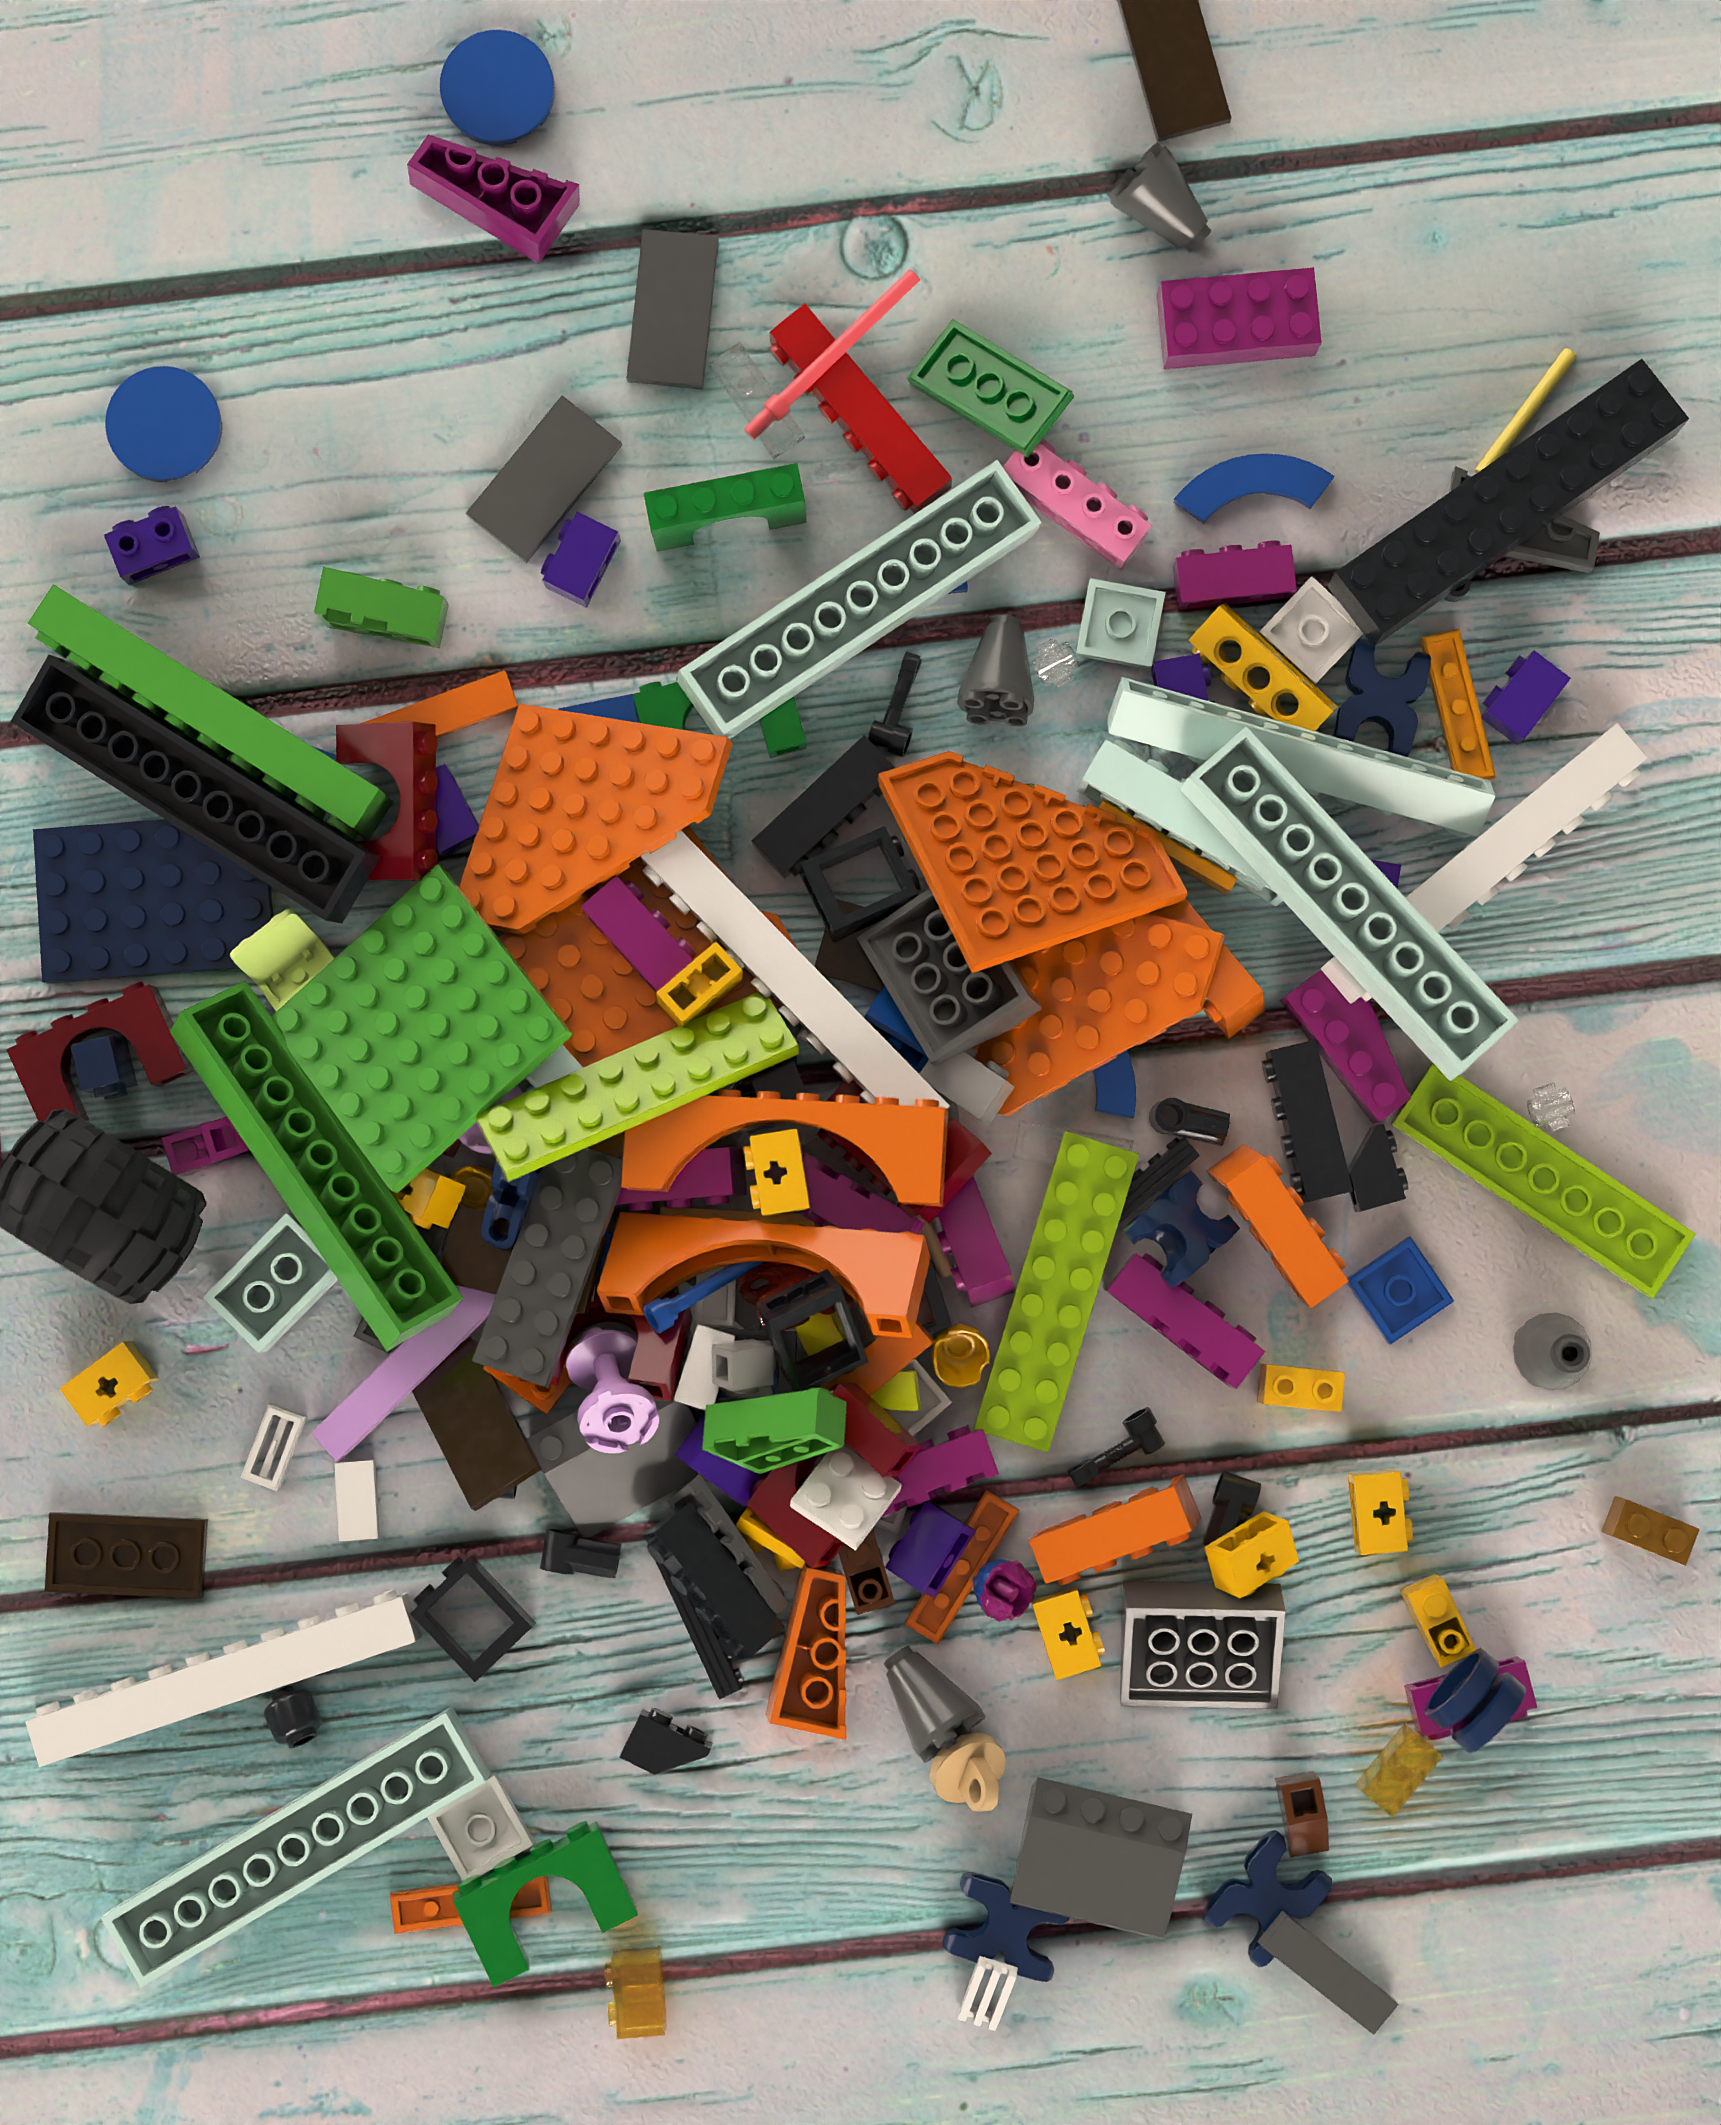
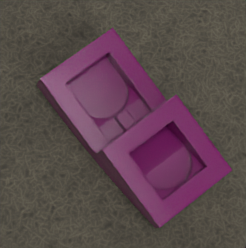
(203, 1146)

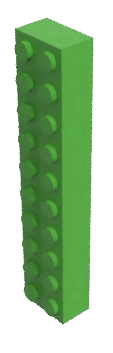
(204, 709)
(315, 1165)

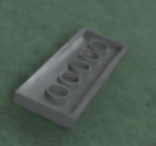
(550, 1266)

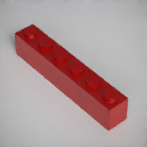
(862, 413)

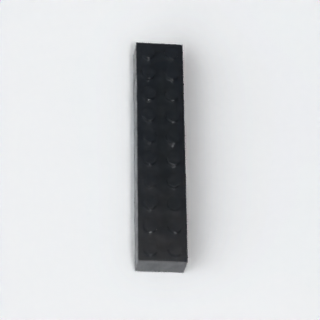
(1507, 502)
(196, 789)

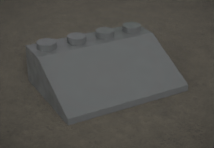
(935, 987)
(611, 1486)
(1200, 1645)
(1100, 1858)

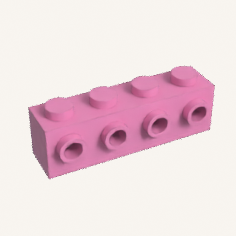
(1078, 503)

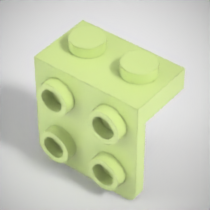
(282, 957)

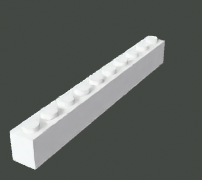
(1514, 838)
(784, 974)
(222, 1679)

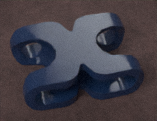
(1382, 698)
(508, 1201)
(1181, 1229)
(1265, 1895)
(1003, 1929)

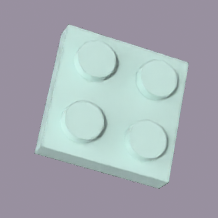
(1120, 624)

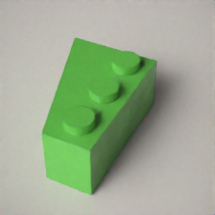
(381, 608)
(775, 1428)

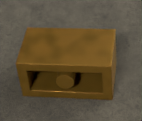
(1650, 1530)

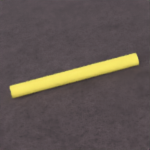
(1529, 408)

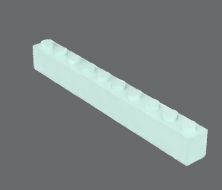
(1314, 759)

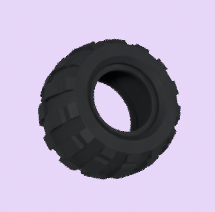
(98, 1206)

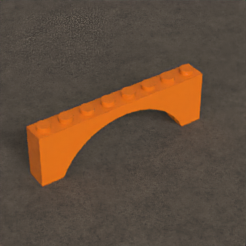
(901, 1139)
(661, 1251)

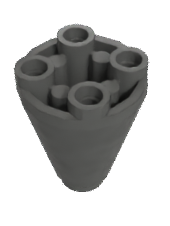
(1161, 199)
(999, 676)
(1540, 1349)
(929, 1703)

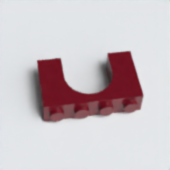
(410, 757)
(45, 1058)
(963, 1158)
(656, 1355)
(867, 1431)

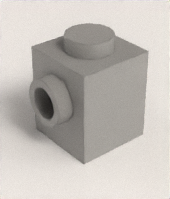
(743, 1365)

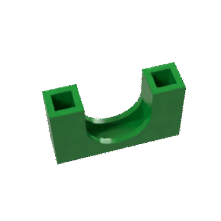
(763, 493)
(670, 707)
(577, 1857)

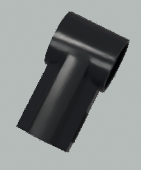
(1193, 1122)
(1233, 1503)
(570, 1553)

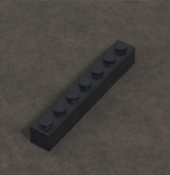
(1158, 1174)
(715, 1661)

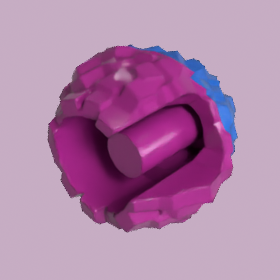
(1004, 1589)

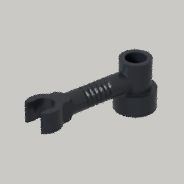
(890, 733)
(1142, 1435)

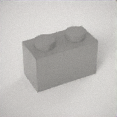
(970, 1083)

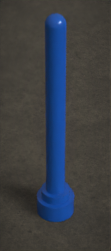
(663, 1312)

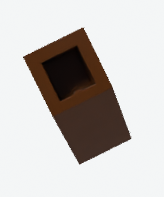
(866, 1575)
(1303, 1813)

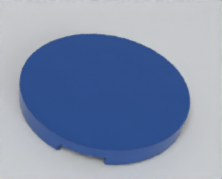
(497, 87)
(163, 424)

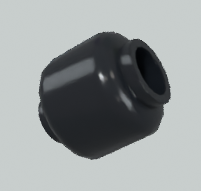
(292, 1717)

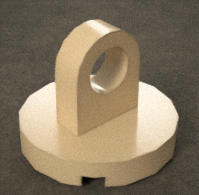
(969, 1771)

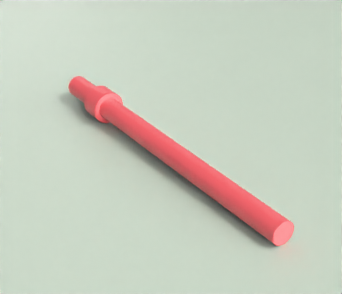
(778, 405)

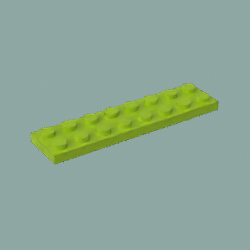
(636, 1085)
(1544, 1180)
(1056, 1291)

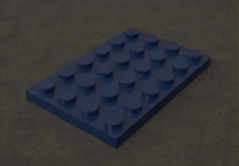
(139, 902)

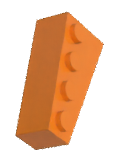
(1233, 994)
(1280, 1224)
(1116, 1532)
(811, 1666)

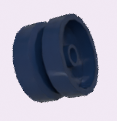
(1475, 1700)

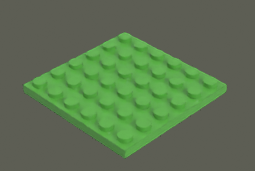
(419, 1028)

